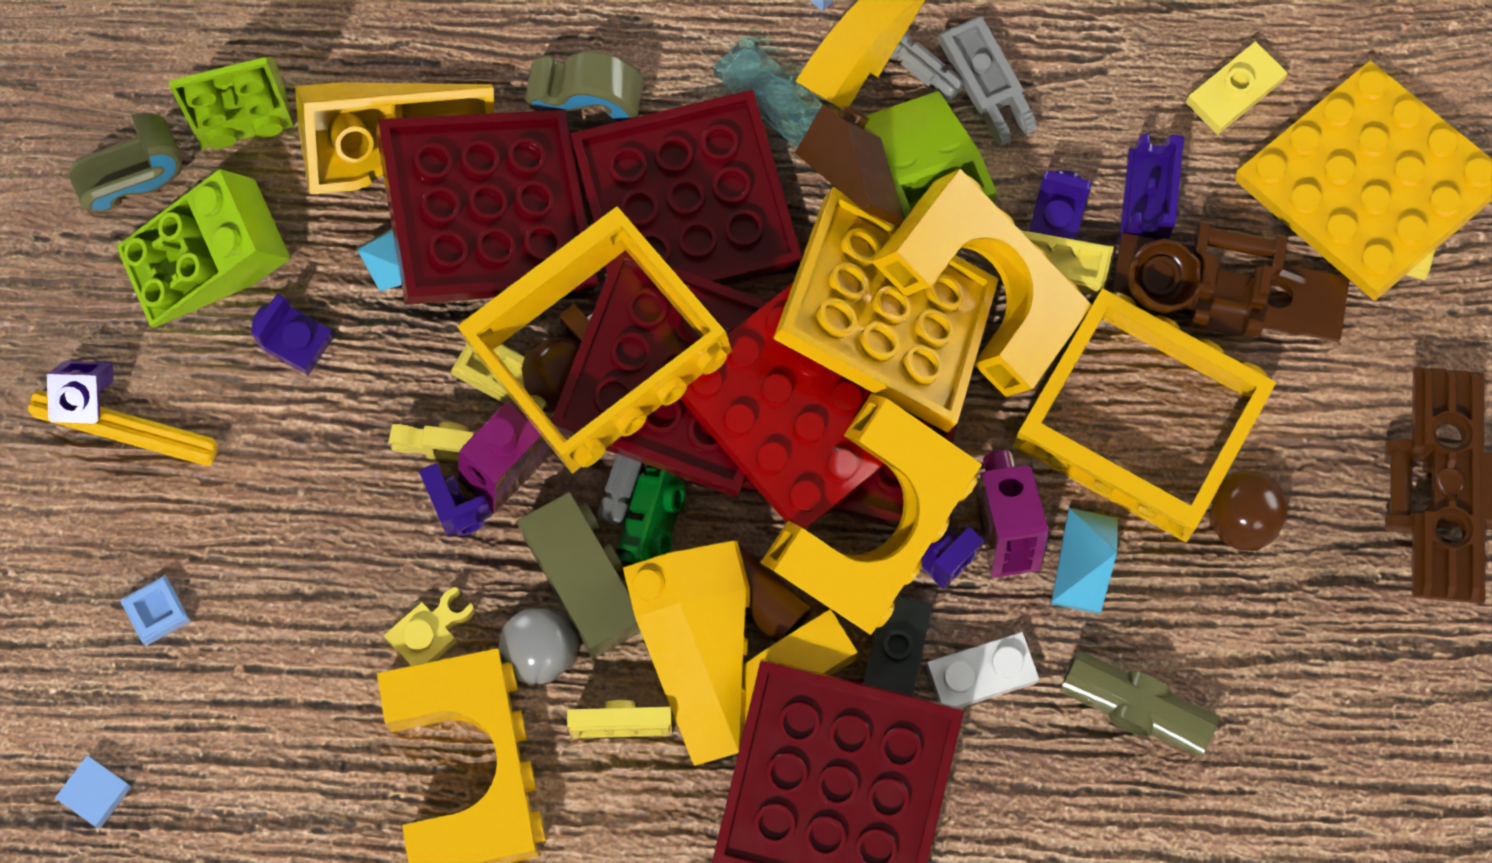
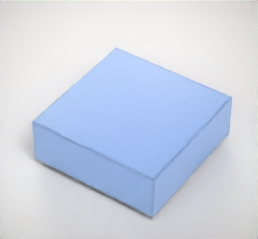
(155, 610)
(93, 792)

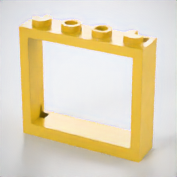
(554, 280)
(1105, 476)

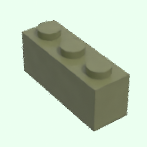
(581, 572)

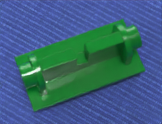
(660, 499)

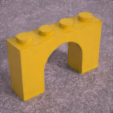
(1040, 300)
(932, 481)
(474, 692)

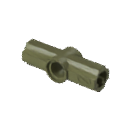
(1139, 704)

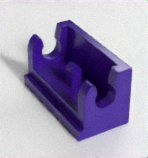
(1152, 188)

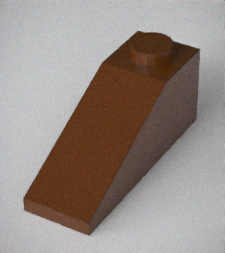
(852, 161)

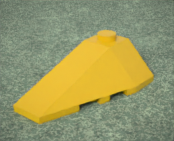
(341, 121)
(694, 627)

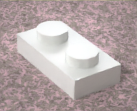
(983, 671)

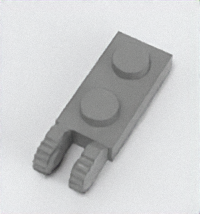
(987, 77)

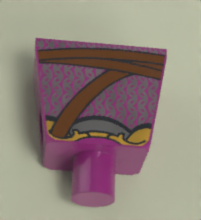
(504, 454)
(1010, 516)

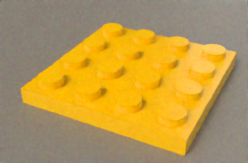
(1371, 179)
(865, 329)

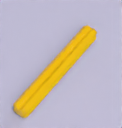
(138, 432)

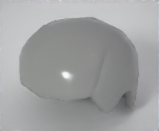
(539, 645)

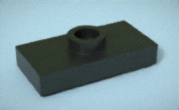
(899, 647)

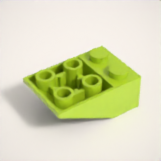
(234, 102)
(926, 144)
(203, 248)

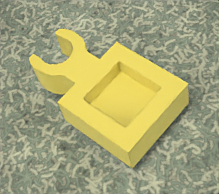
(435, 442)
(425, 635)

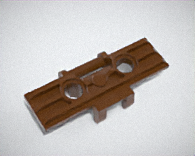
(1238, 301)
(1458, 486)

